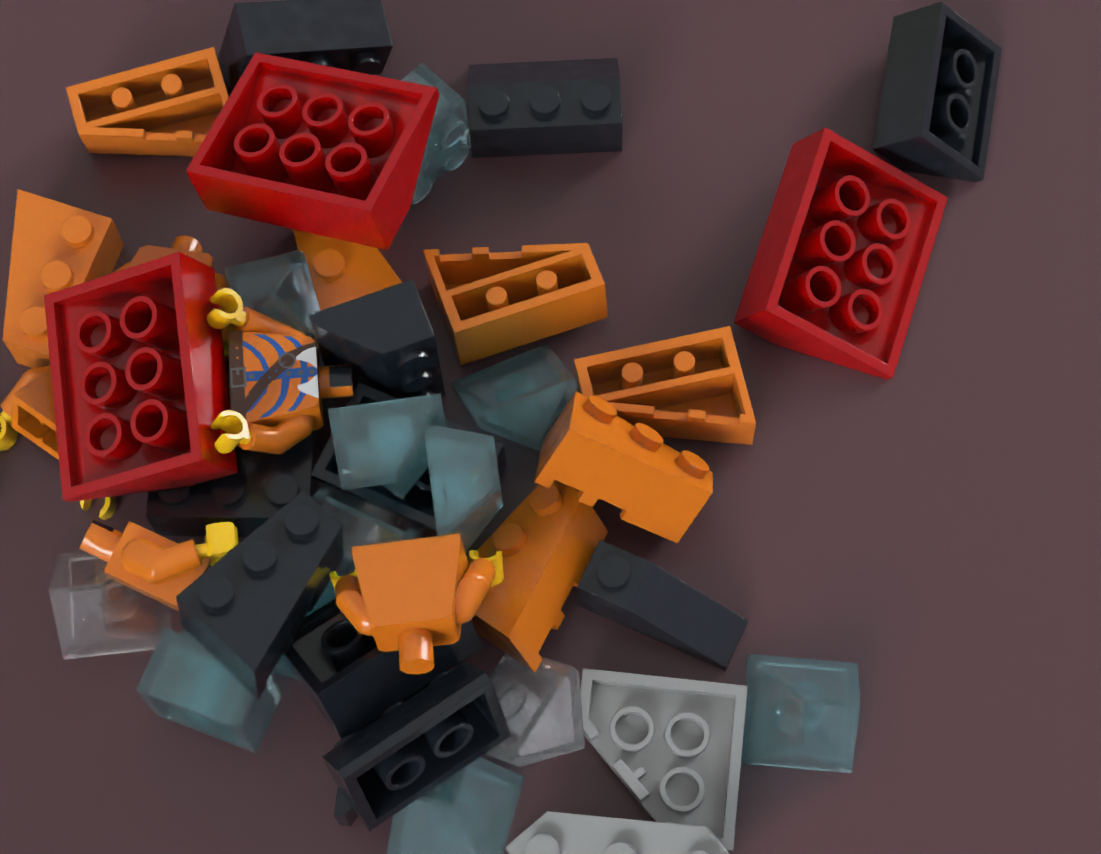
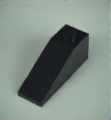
(658, 605)

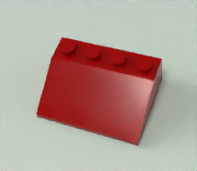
(316, 150)
(841, 256)
(138, 380)

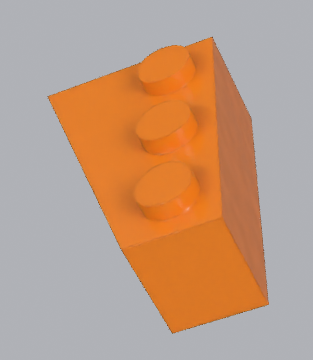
(151, 108)
(50, 252)
(343, 268)
(516, 296)
(675, 386)
(624, 467)
(543, 556)

